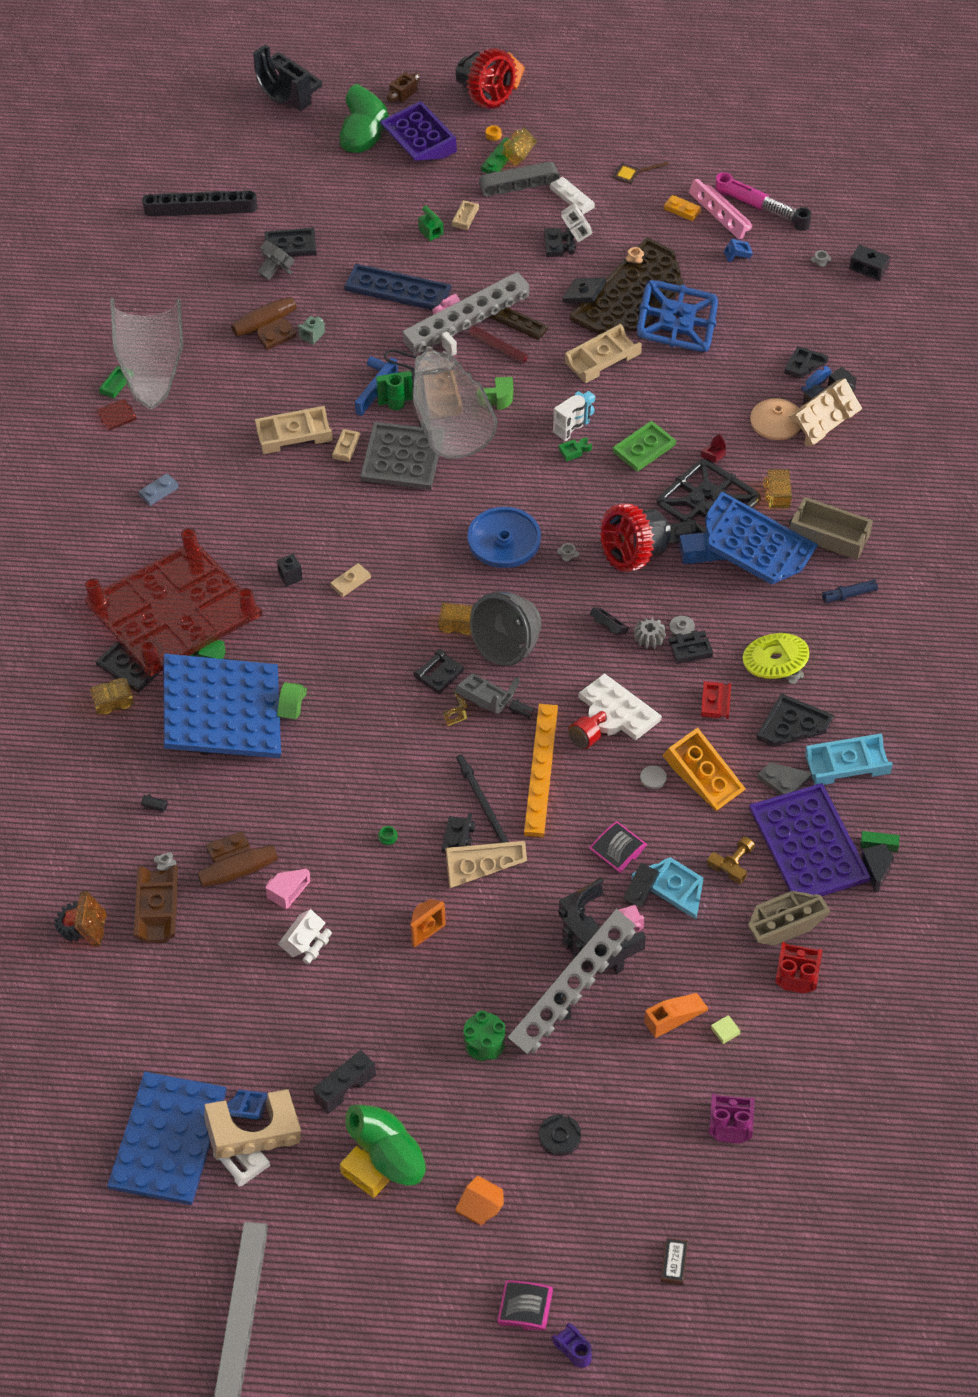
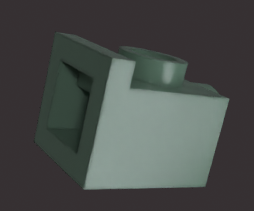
(314, 327)

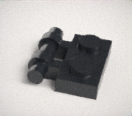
(554, 244)
(691, 650)

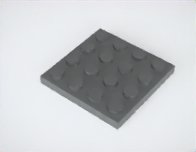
(399, 457)

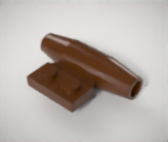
(268, 323)
(234, 860)

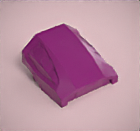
(731, 1118)

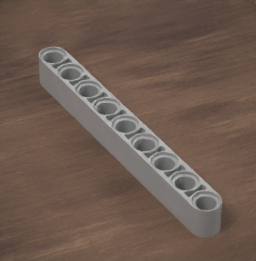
(241, 1310)

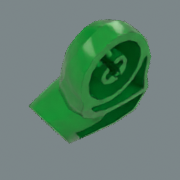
(362, 126)
(387, 1142)

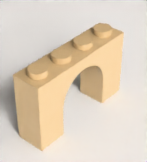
(230, 1140)

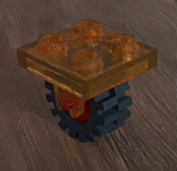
(82, 920)

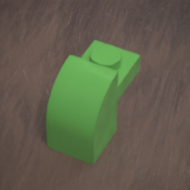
(502, 393)
(290, 700)

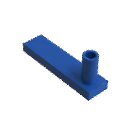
(370, 393)

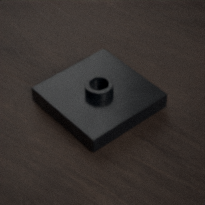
(584, 290)

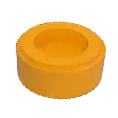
(493, 133)

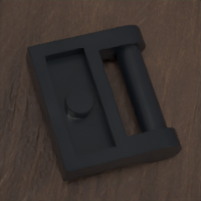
(443, 675)

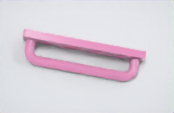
(742, 224)

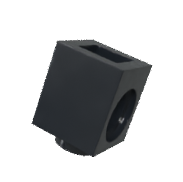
(289, 570)

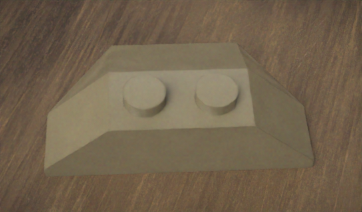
(787, 917)

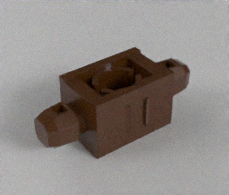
(403, 87)

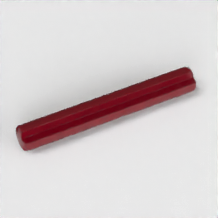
(498, 344)

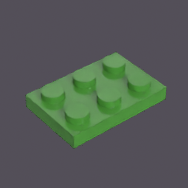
(644, 446)

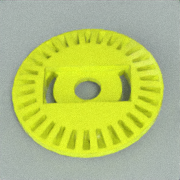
(758, 655)

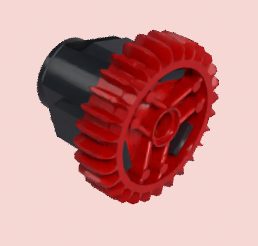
(487, 77)
(633, 536)

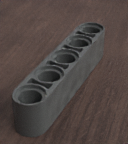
(518, 179)

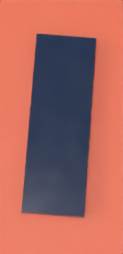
(396, 287)

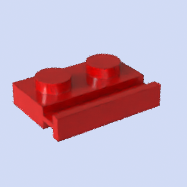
(716, 700)

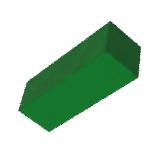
(871, 839)

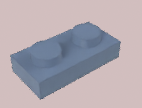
(158, 489)

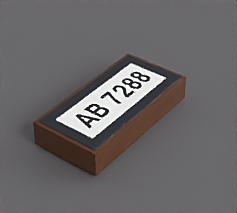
(674, 1261)

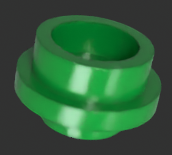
(387, 835)

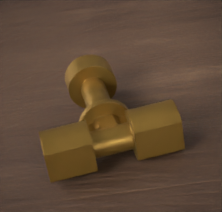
(730, 863)

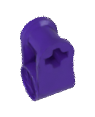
(570, 1342)

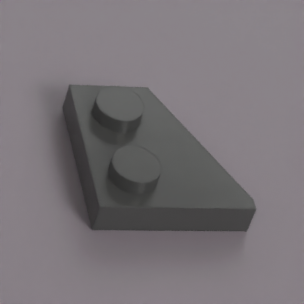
(783, 778)

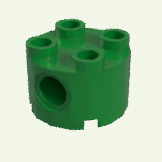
(484, 1036)

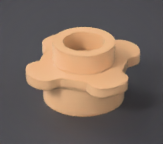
(635, 255)

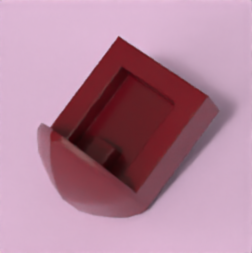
(715, 450)

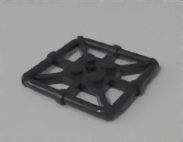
(704, 491)

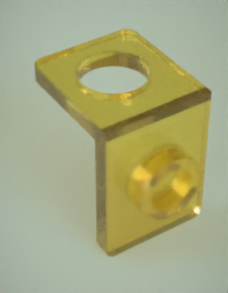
(459, 709)

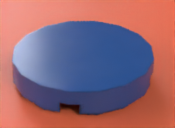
(817, 377)

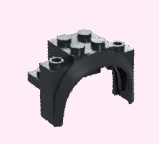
(292, 85)
(580, 928)

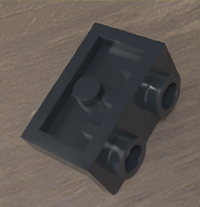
(458, 832)

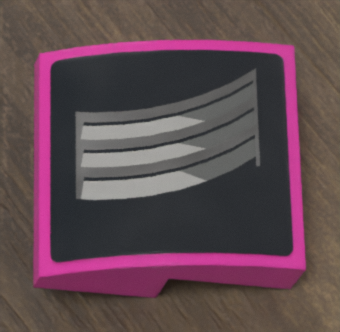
(617, 846)
(525, 1305)

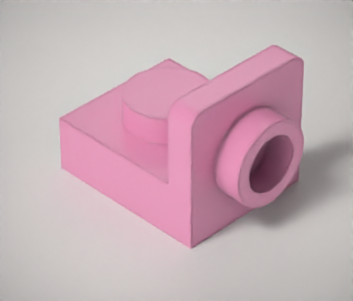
(633, 914)

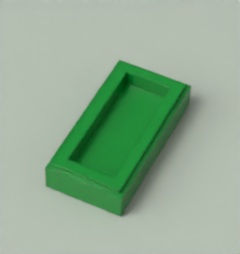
(113, 383)

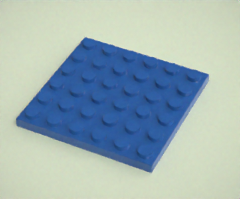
(221, 706)

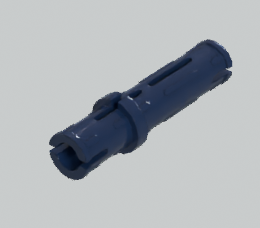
(842, 593)

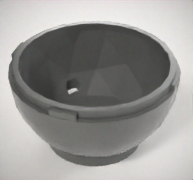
(502, 624)

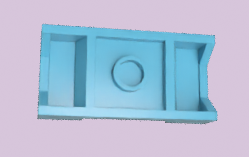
(847, 759)

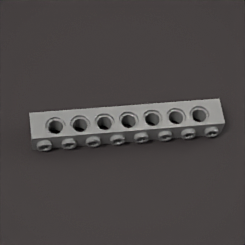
(466, 313)
(616, 921)

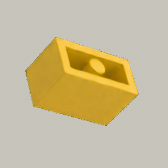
(362, 1173)

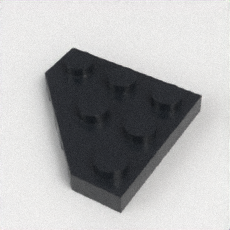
(793, 721)

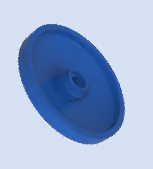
(504, 537)

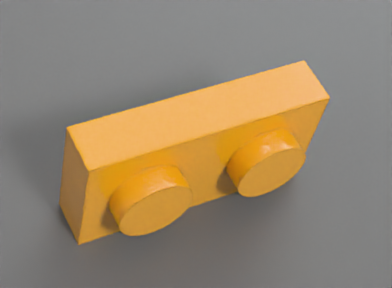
(682, 208)

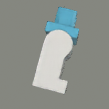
(573, 414)

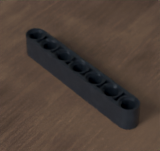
(199, 203)

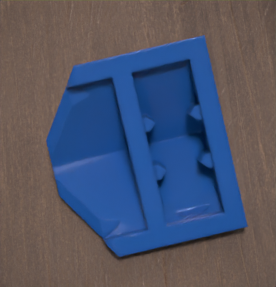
(248, 1104)

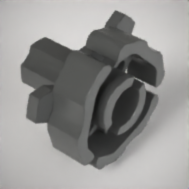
(274, 258)

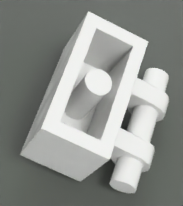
(302, 933)

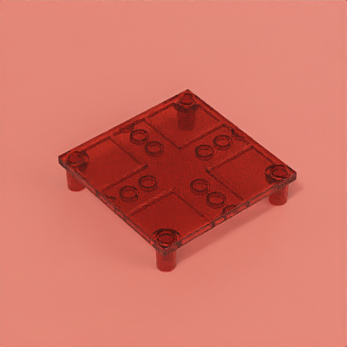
(172, 605)

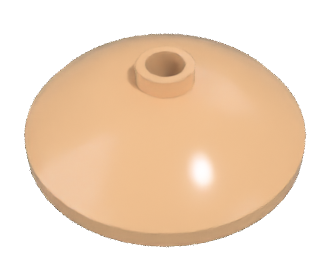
(772, 419)

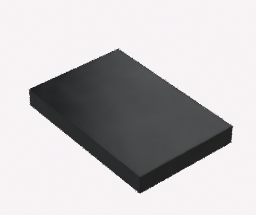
(294, 241)
(122, 665)

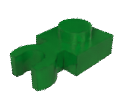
(573, 449)

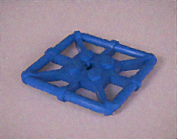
(668, 320)

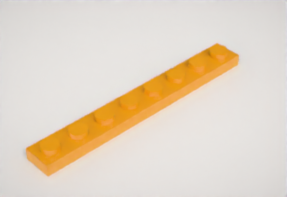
(541, 771)

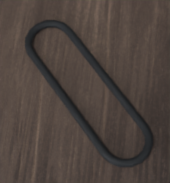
(397, 363)

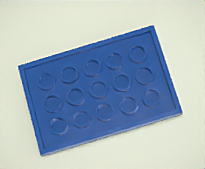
(165, 1139)

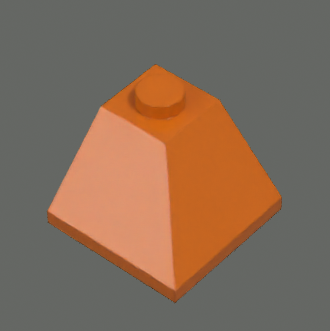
(427, 920)

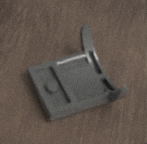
(485, 693)

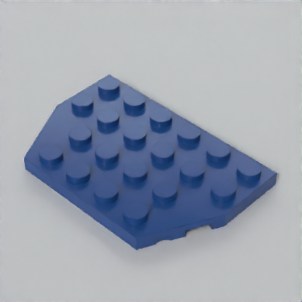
(755, 541)

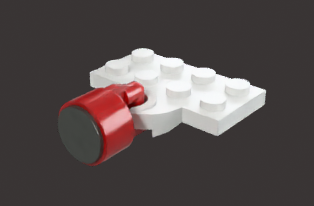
(609, 712)

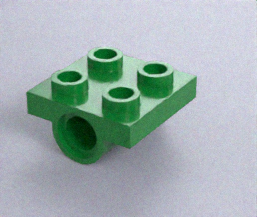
(394, 389)

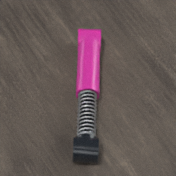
(727, 186)

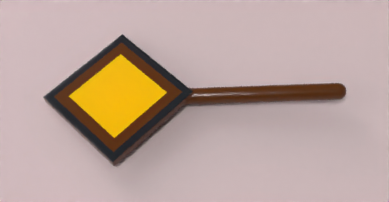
(628, 173)

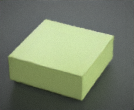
(725, 1029)

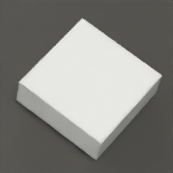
(449, 343)

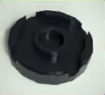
(559, 1135)

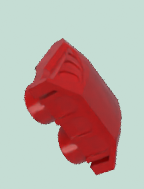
(798, 968)

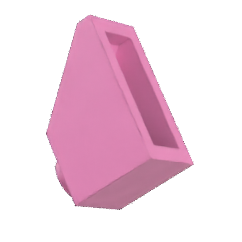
(287, 886)

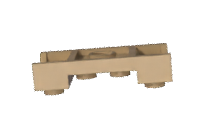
(600, 353)
(826, 411)
(293, 428)

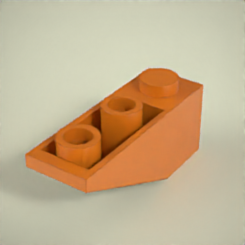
(673, 1013)

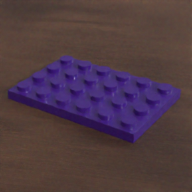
(809, 842)

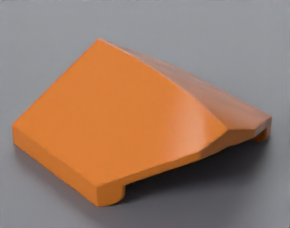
(480, 1201)

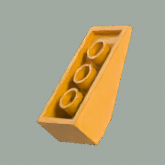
(703, 769)

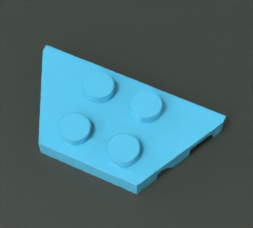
(678, 886)

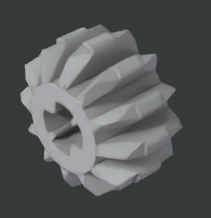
(649, 633)

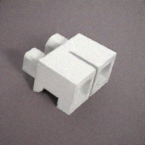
(576, 222)

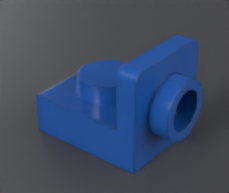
(737, 248)

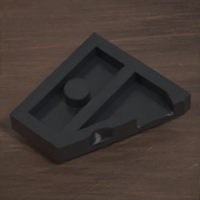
(804, 362)

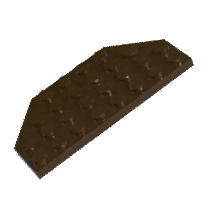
(625, 288)

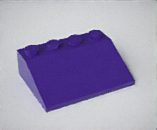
(420, 133)

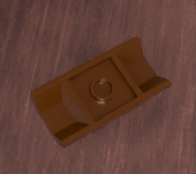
(156, 905)

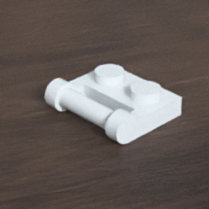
(253, 1164)

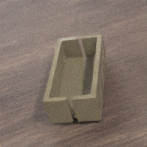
(832, 527)

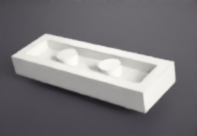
(572, 195)

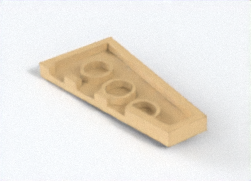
(477, 861)

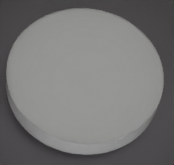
(681, 625)
(653, 777)

